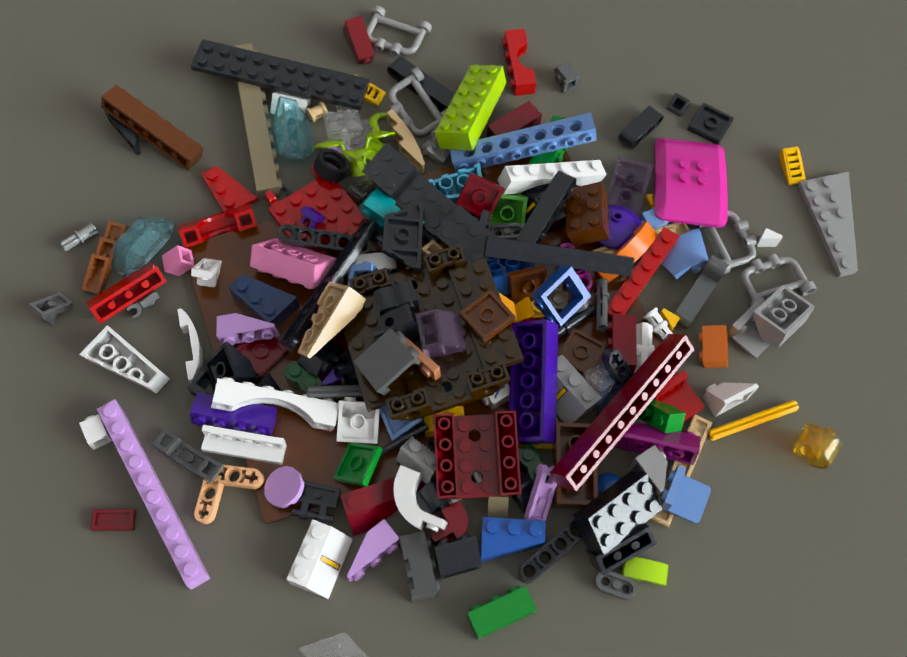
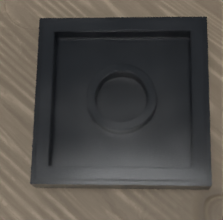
(710, 123)

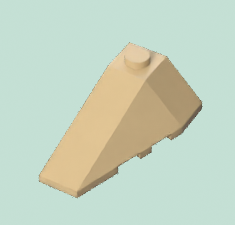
(337, 308)

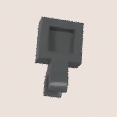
(146, 301)

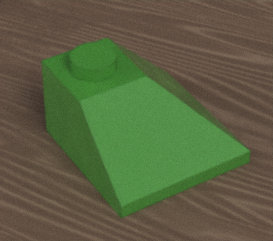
(510, 209)

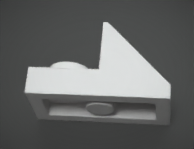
(207, 272)

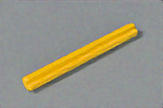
(753, 420)

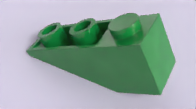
(663, 417)

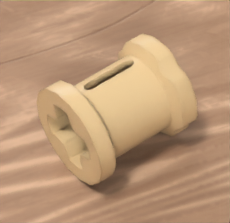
(316, 112)

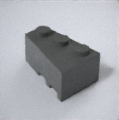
(419, 566)

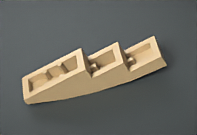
(407, 144)

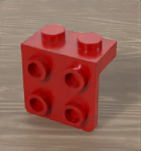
(680, 395)

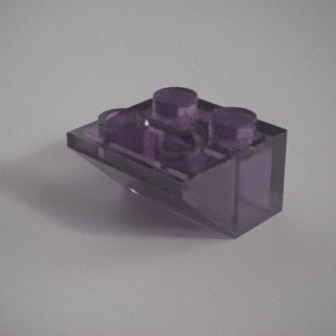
(440, 332)

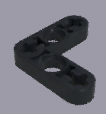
(613, 367)

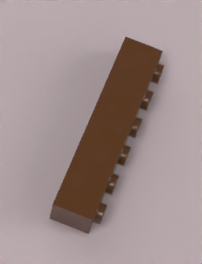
(151, 127)

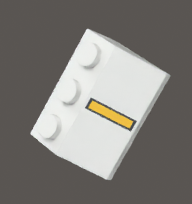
(319, 559)

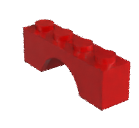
(522, 78)
(204, 228)

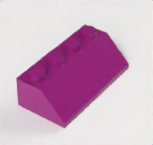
(676, 445)

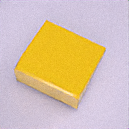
(671, 318)

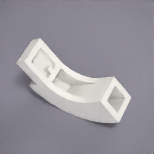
(405, 497)

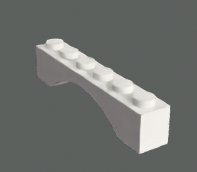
(524, 177)
(233, 395)

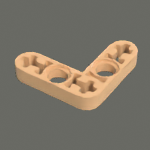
(218, 484)

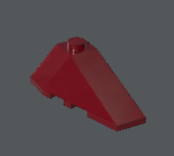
(370, 505)

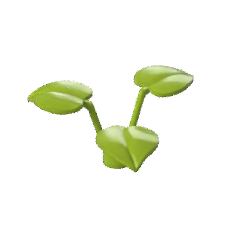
(356, 162)

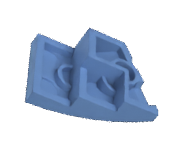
(686, 254)

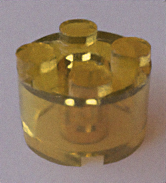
(817, 445)

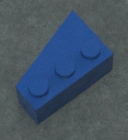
(509, 536)

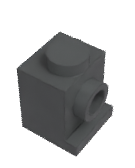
(566, 76)

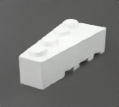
(121, 358)

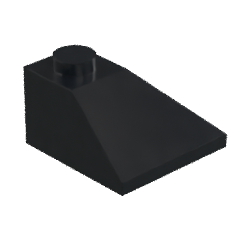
(229, 363)

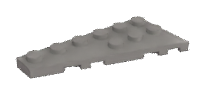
(831, 210)

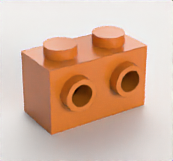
(714, 346)

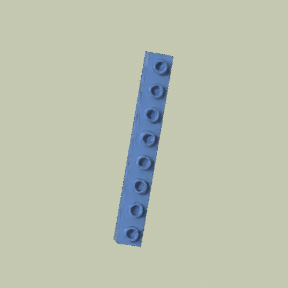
(527, 142)

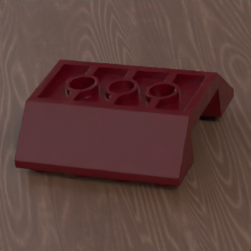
(492, 455)

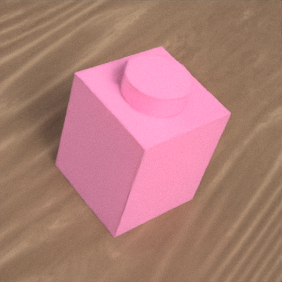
(178, 260)

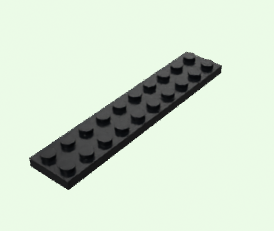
(280, 74)

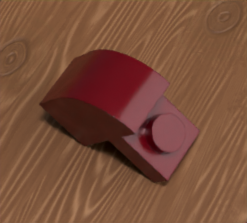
(456, 523)

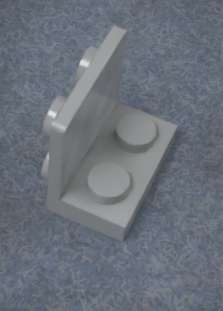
(746, 333)

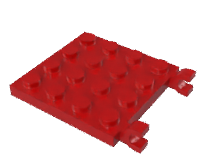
(325, 197)

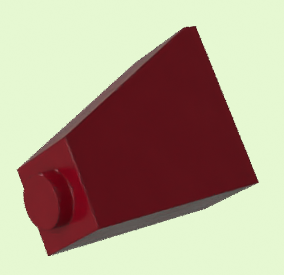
(358, 40)

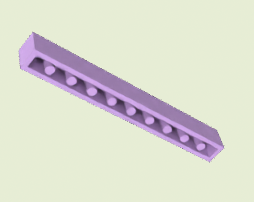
(153, 495)

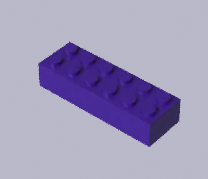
(535, 382)

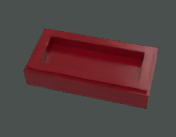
(113, 520)

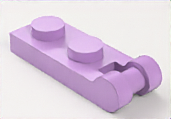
(541, 494)

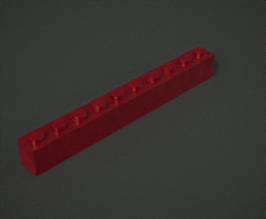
(621, 412)

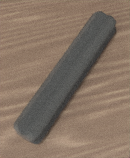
(334, 391)

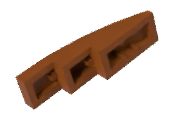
(101, 262)

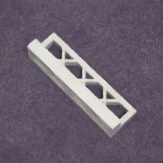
(243, 445)

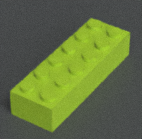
(471, 107)

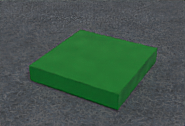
(358, 464)

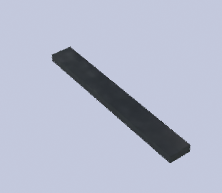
(558, 256)
(334, 275)

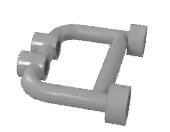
(395, 49)
(397, 107)
(747, 242)
(773, 262)

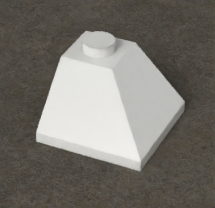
(727, 395)

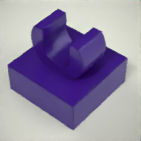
(313, 215)

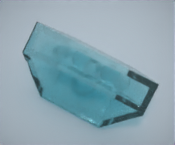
(292, 130)
(140, 243)

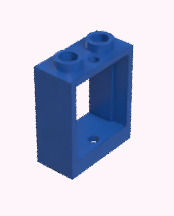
(575, 286)

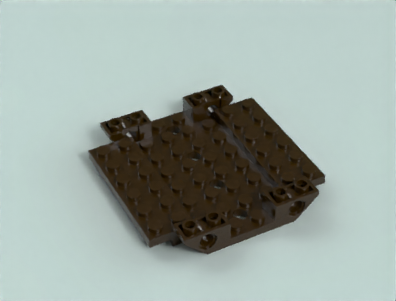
(472, 373)

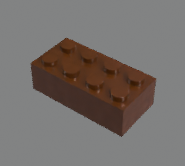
(566, 436)

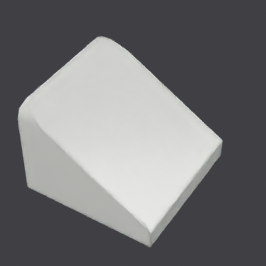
(769, 239)

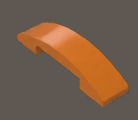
(635, 246)

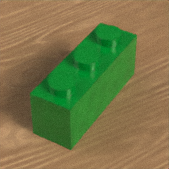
(501, 611)

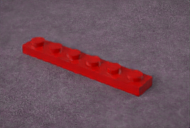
(642, 272)

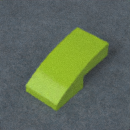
(646, 570)

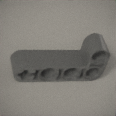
(701, 291)

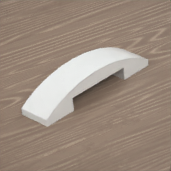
(194, 366)

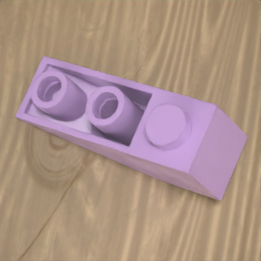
(240, 328)
(376, 544)

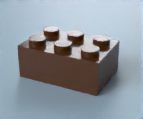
(587, 214)

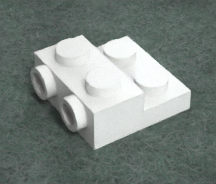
(356, 423)

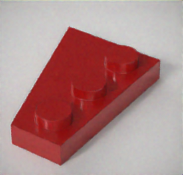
(227, 190)

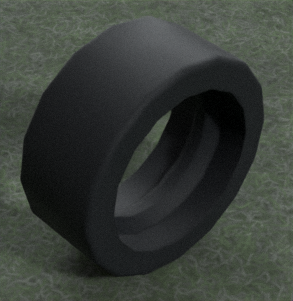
(326, 171)

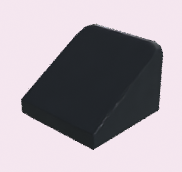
(679, 104)

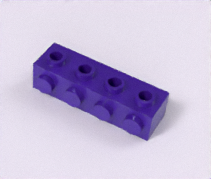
(250, 418)

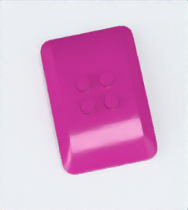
(690, 182)

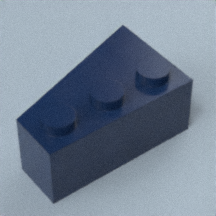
(263, 300)

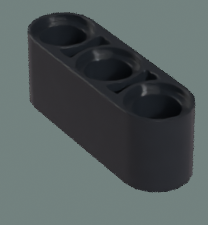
(640, 127)

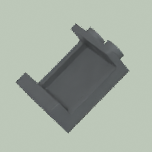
(386, 360)

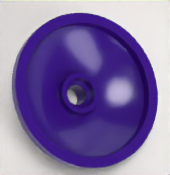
(621, 226)

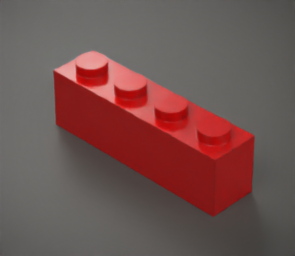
(126, 292)

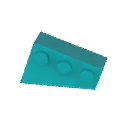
(377, 206)

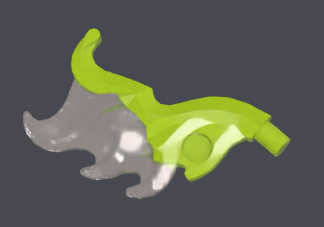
(369, 125)

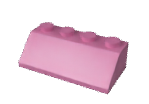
(291, 262)

